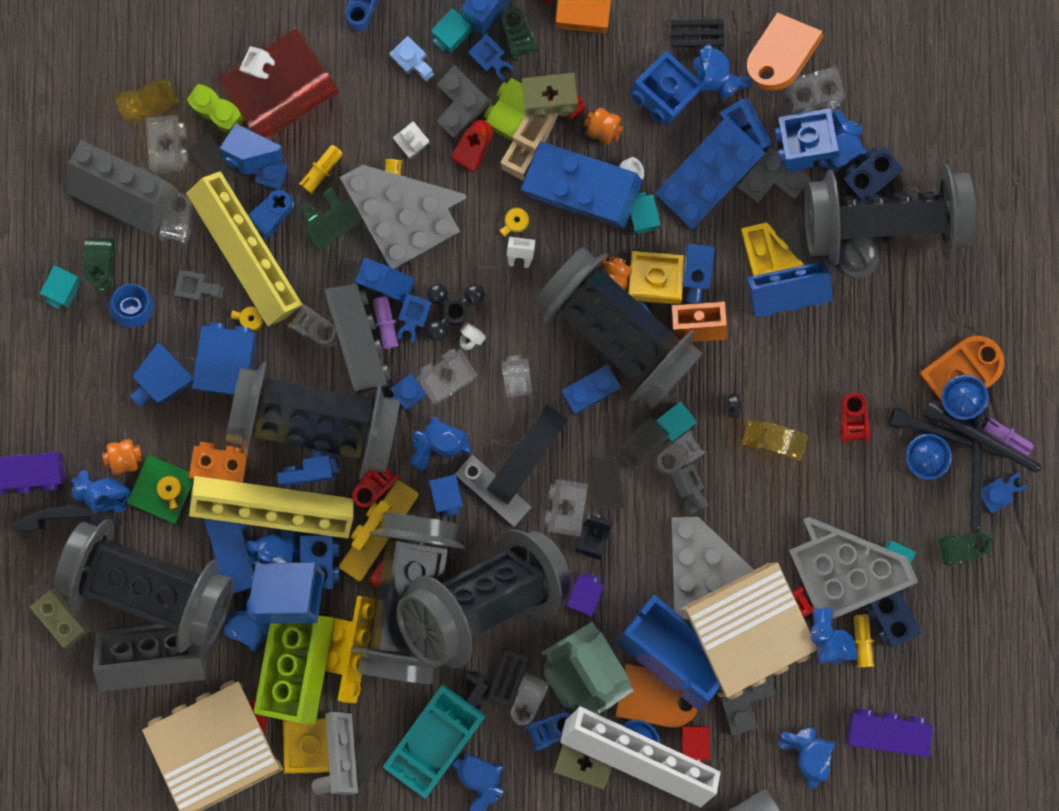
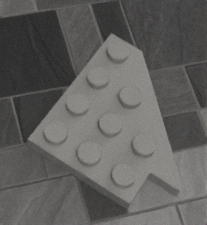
(401, 211)
(700, 561)
(848, 570)

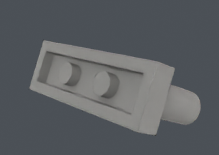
(478, 478)
(341, 757)

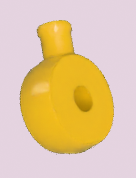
(511, 225)
(244, 316)
(173, 494)

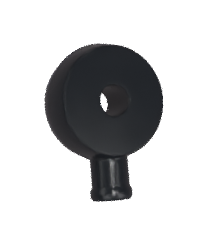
(734, 405)

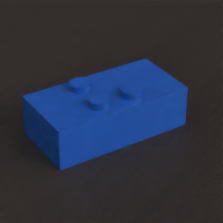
(582, 185)

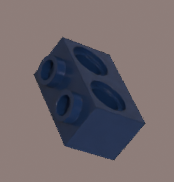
(875, 180)
(899, 613)

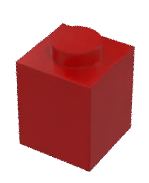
(695, 742)

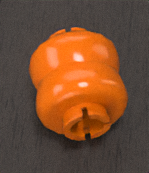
(603, 126)
(617, 271)
(122, 457)

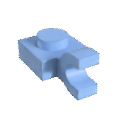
(411, 56)

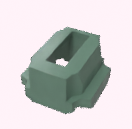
(585, 671)

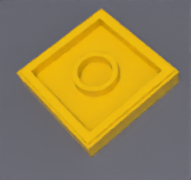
(656, 277)
(305, 747)

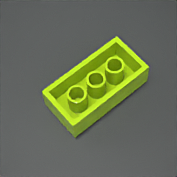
(294, 670)

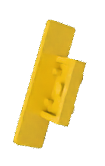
(368, 547)
(347, 635)

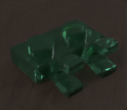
(333, 223)

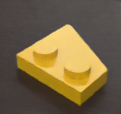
(766, 250)

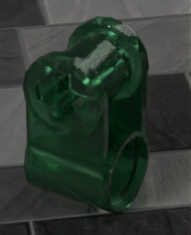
(518, 38)
(99, 257)
(960, 547)

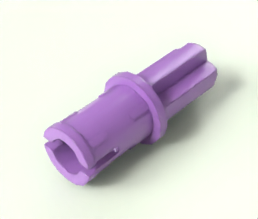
(385, 323)
(1007, 437)

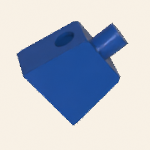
(697, 258)
(160, 377)

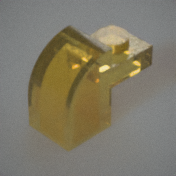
(147, 102)
(775, 439)

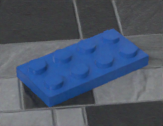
(710, 172)

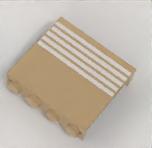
(750, 629)
(211, 748)

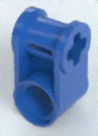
(362, 6)
(267, 217)
(548, 729)

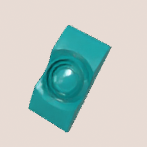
(434, 741)

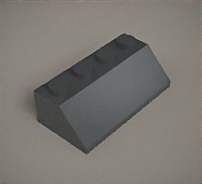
(118, 188)
(356, 338)
(144, 658)

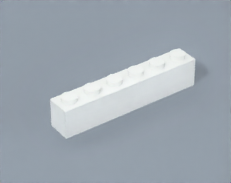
(640, 757)

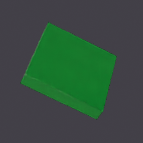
(145, 489)

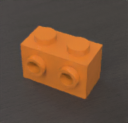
(583, 15)
(705, 319)
(216, 463)

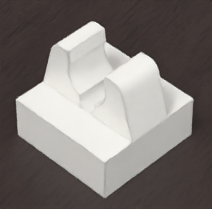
(254, 62)
(411, 140)
(520, 248)

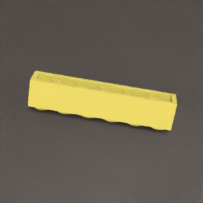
(244, 248)
(271, 507)

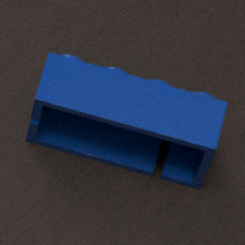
(670, 651)

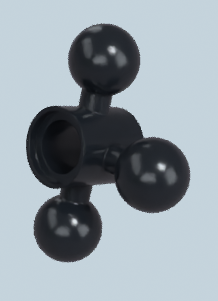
(438, 294)

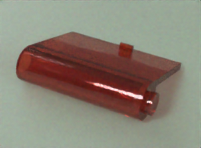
(291, 90)

